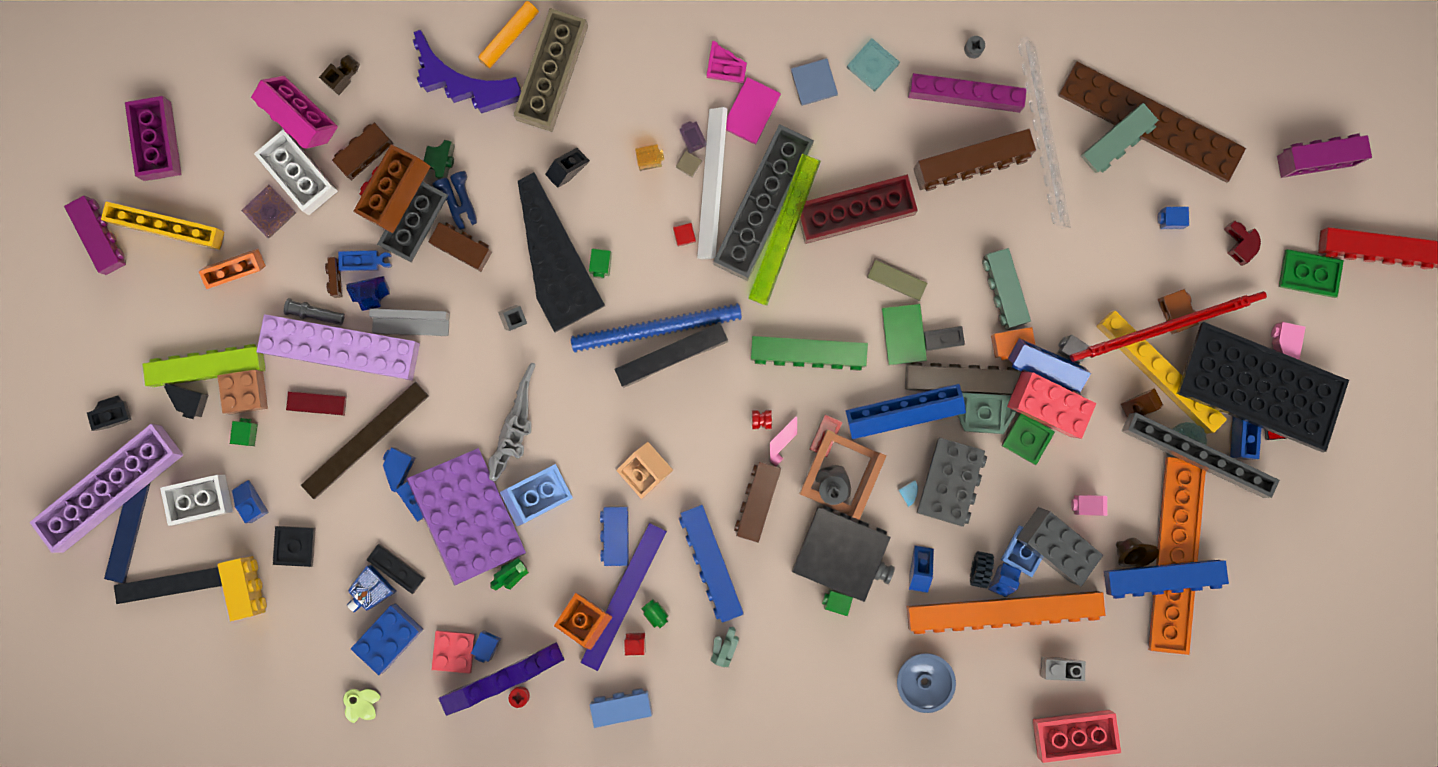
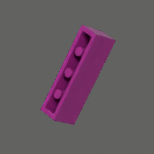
(95, 235)

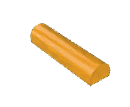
(508, 34)

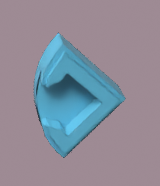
(909, 493)

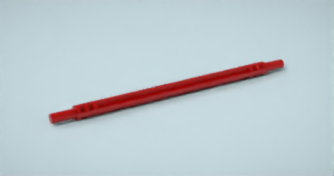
(1105, 347)

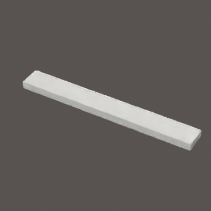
(712, 183)

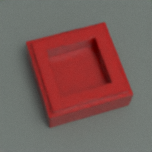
(684, 234)

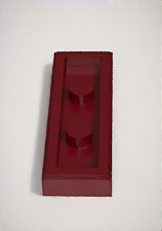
(316, 403)

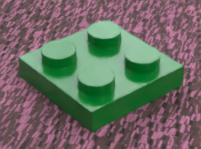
(1028, 439)

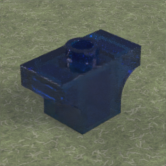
(368, 292)

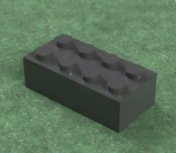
(1059, 546)

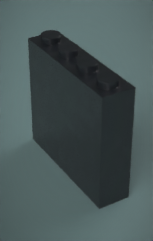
(841, 553)

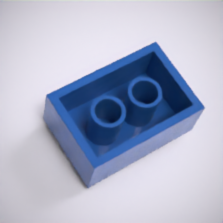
(387, 639)

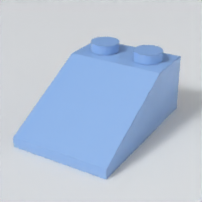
(536, 495)

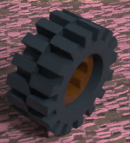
(981, 569)

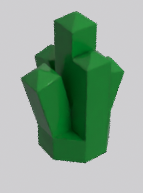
(509, 575)

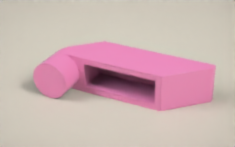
(781, 441)

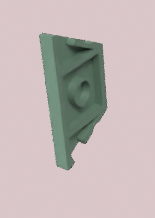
(986, 413)

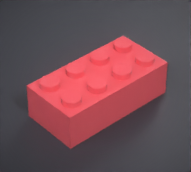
(1051, 405)
(1076, 736)

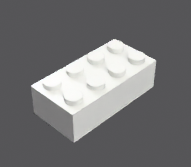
(295, 172)

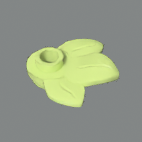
(362, 706)

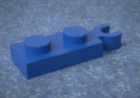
(361, 260)

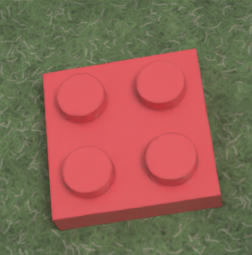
(453, 651)

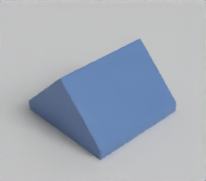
(1020, 556)

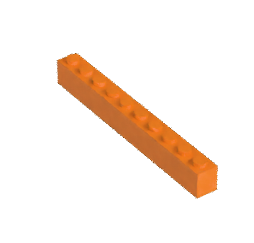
(1006, 611)

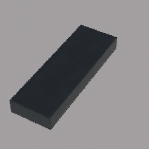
(395, 569)

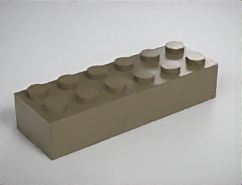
(551, 70)

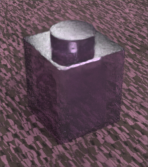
(692, 136)

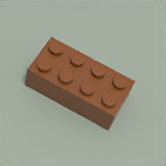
(391, 188)

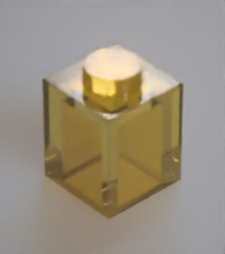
(649, 157)

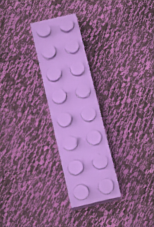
(338, 347)
(106, 488)

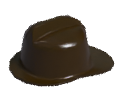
(1135, 553)

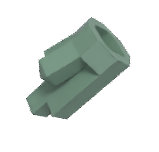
(723, 655)

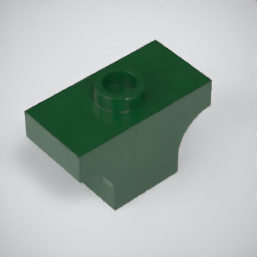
(440, 158)

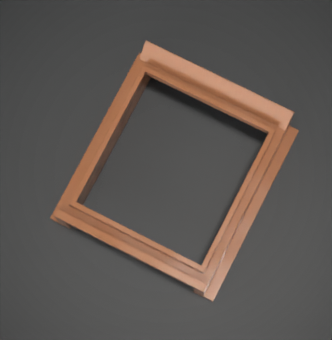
(866, 484)

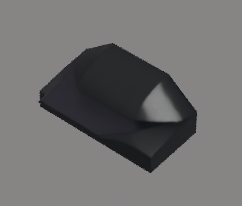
(108, 414)

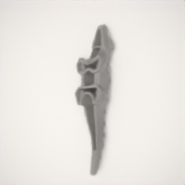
(513, 430)

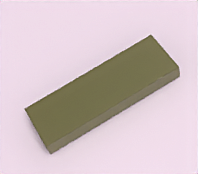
(897, 280)

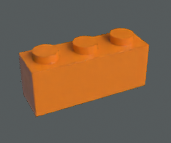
(232, 268)

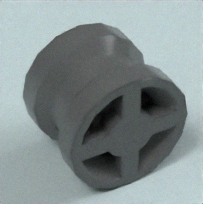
(972, 50)
(884, 573)

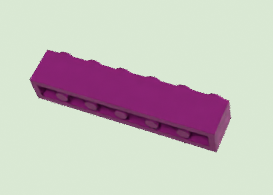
(967, 93)

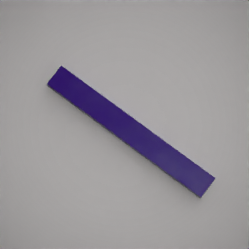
(625, 594)

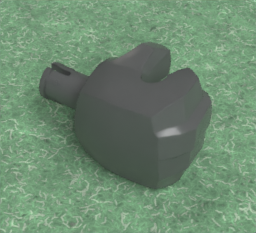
(834, 484)

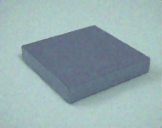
(814, 82)

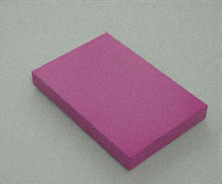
(751, 110)

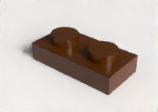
(334, 285)

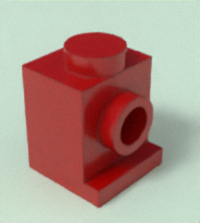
(635, 644)

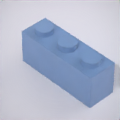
(620, 708)

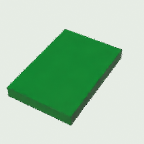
(1311, 273)
(904, 334)

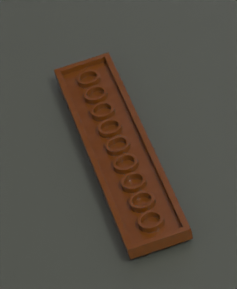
(1172, 132)

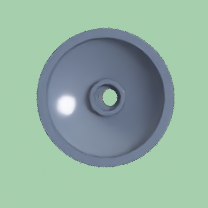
(929, 696)

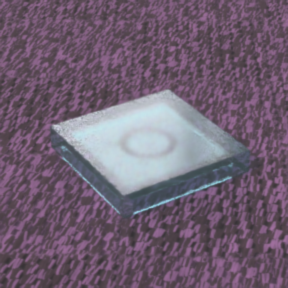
(873, 65)

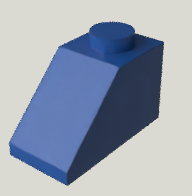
(396, 467)
(248, 503)
(921, 569)

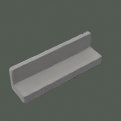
(410, 322)

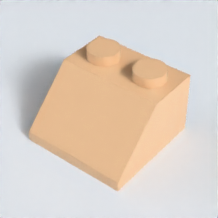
(644, 470)

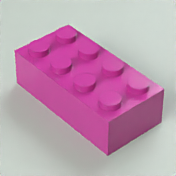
(294, 112)

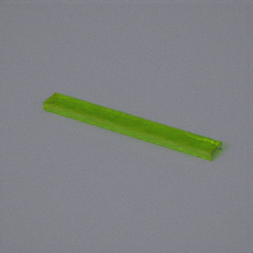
(784, 229)

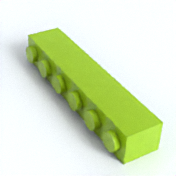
(202, 367)

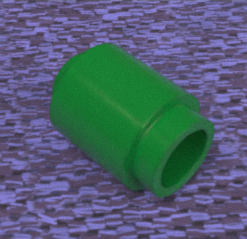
(655, 614)

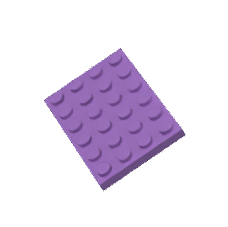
(466, 516)

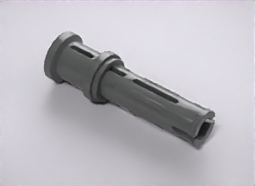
(305, 310)

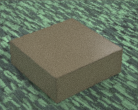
(689, 164)

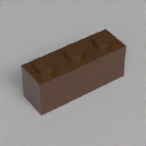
(362, 151)
(460, 246)

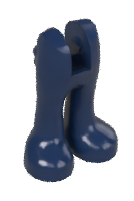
(458, 181)

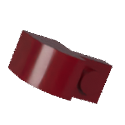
(1247, 242)

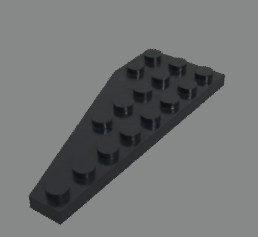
(558, 272)

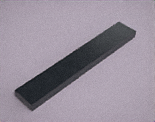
(167, 585)

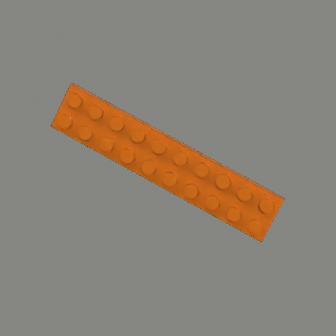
(1177, 544)

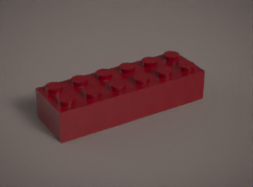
(857, 209)

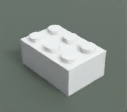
(196, 500)

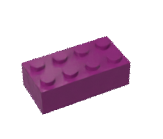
(153, 138)
(1324, 156)

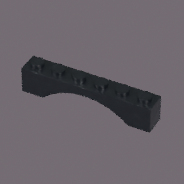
(671, 354)

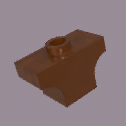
(1143, 403)

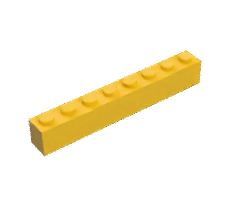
(1160, 372)

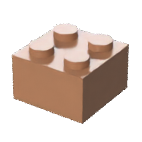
(242, 392)

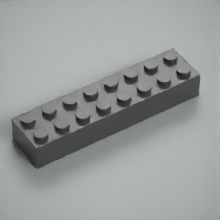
(762, 203)

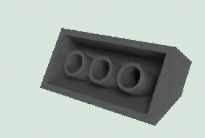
(414, 223)

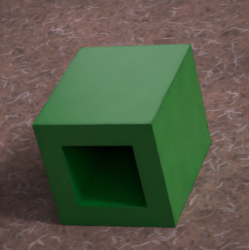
(600, 263)
(243, 432)
(837, 602)

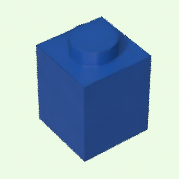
(1173, 218)
(485, 646)

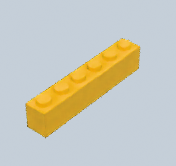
(162, 225)

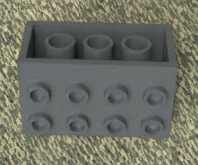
(952, 482)

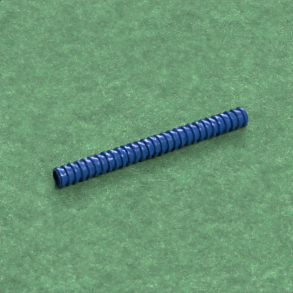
(655, 328)

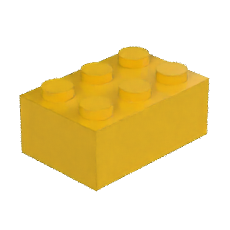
(242, 588)

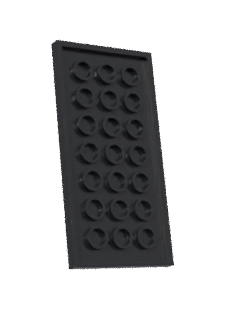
(1263, 387)

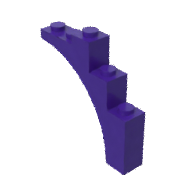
(485, 94)
(501, 680)

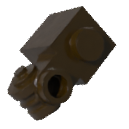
(338, 78)

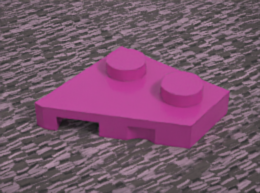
(725, 65)

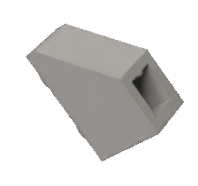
(1062, 669)

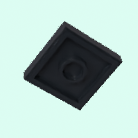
(294, 546)

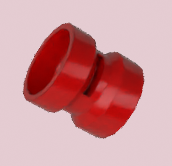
(763, 419)

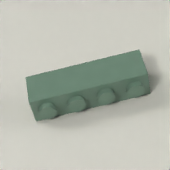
(1122, 135)
(1006, 288)

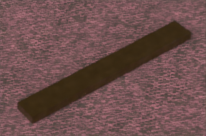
(364, 440)

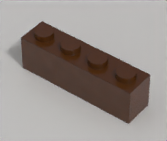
(758, 502)

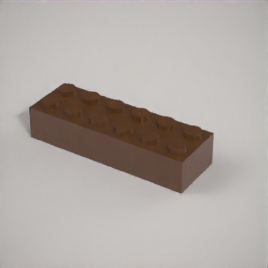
(974, 159)

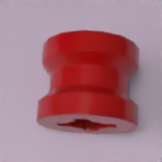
(523, 697)

